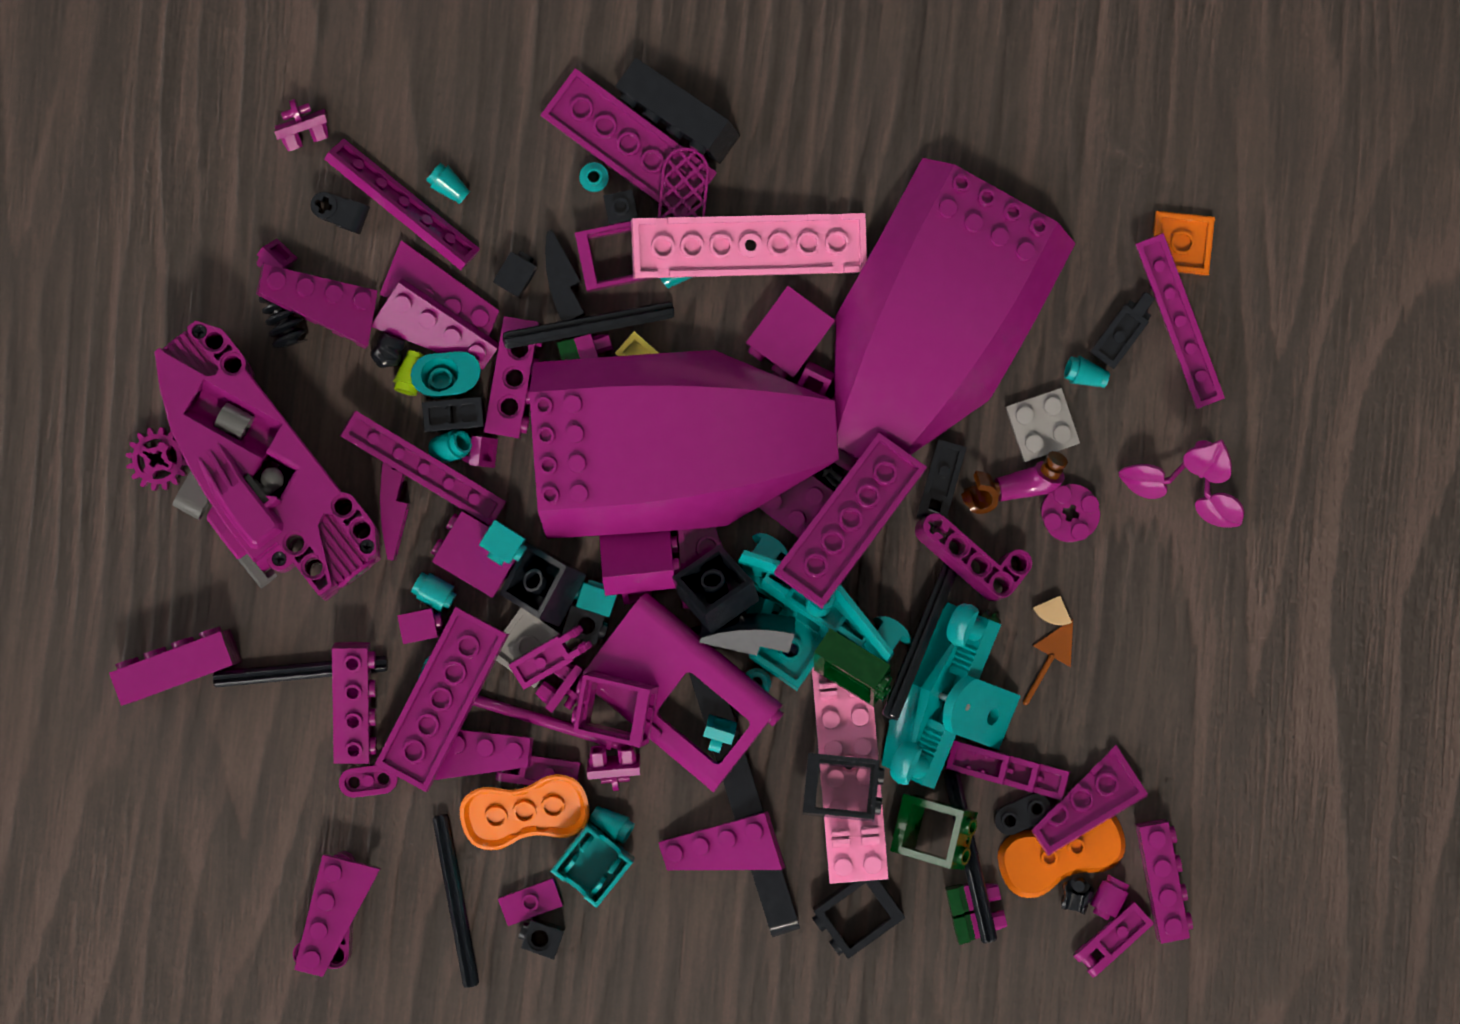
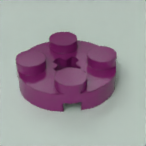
(1085, 505)

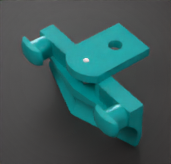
(810, 620)
(949, 699)

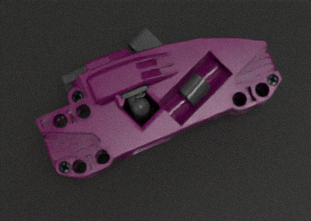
(229, 441)

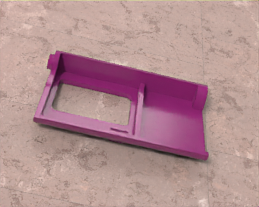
(659, 650)

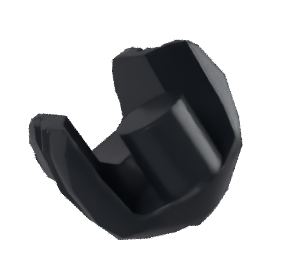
(387, 351)
(1077, 895)

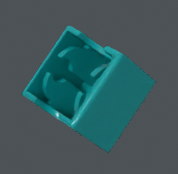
(593, 864)

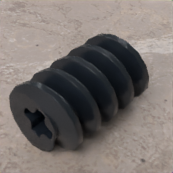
(284, 324)

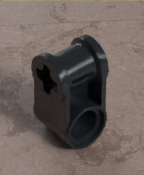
(344, 212)

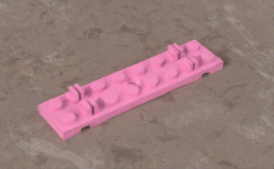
(717, 245)
(848, 729)

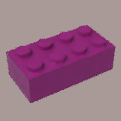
(172, 668)

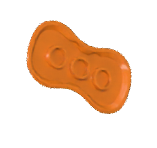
(549, 807)
(1033, 873)

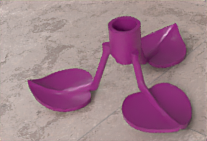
(1204, 460)

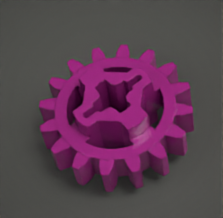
(151, 470)

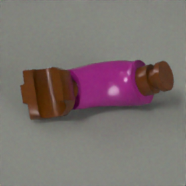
(1030, 482)

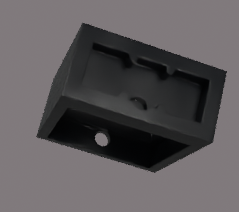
(876, 778)
(838, 942)

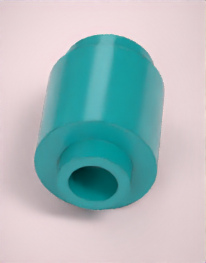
(450, 446)
(434, 591)

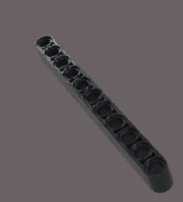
(744, 803)

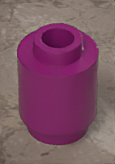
(1109, 897)

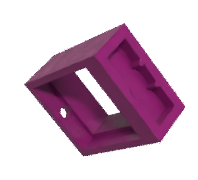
(586, 258)
(643, 712)

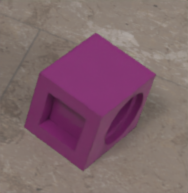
(420, 625)

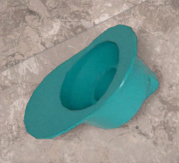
(445, 374)

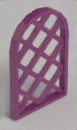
(684, 180)

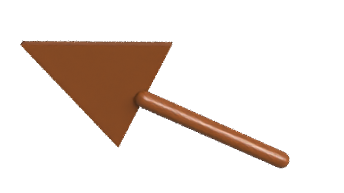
(1057, 646)

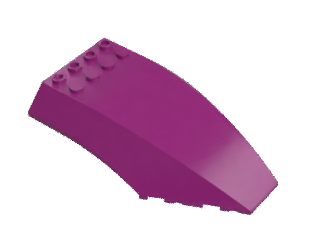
(940, 308)
(669, 441)

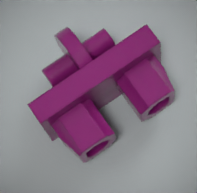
(289, 130)
(553, 696)
(613, 768)

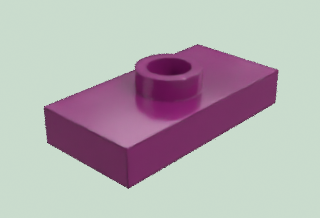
(530, 901)

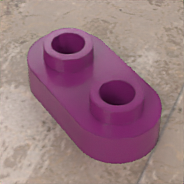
(369, 781)

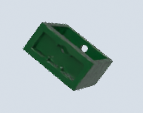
(852, 668)
(909, 825)

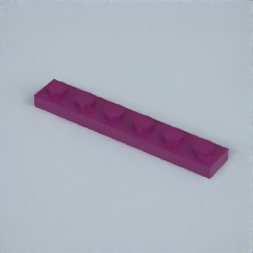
(402, 204)
(1179, 320)
(422, 468)

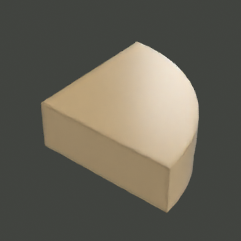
(1053, 612)

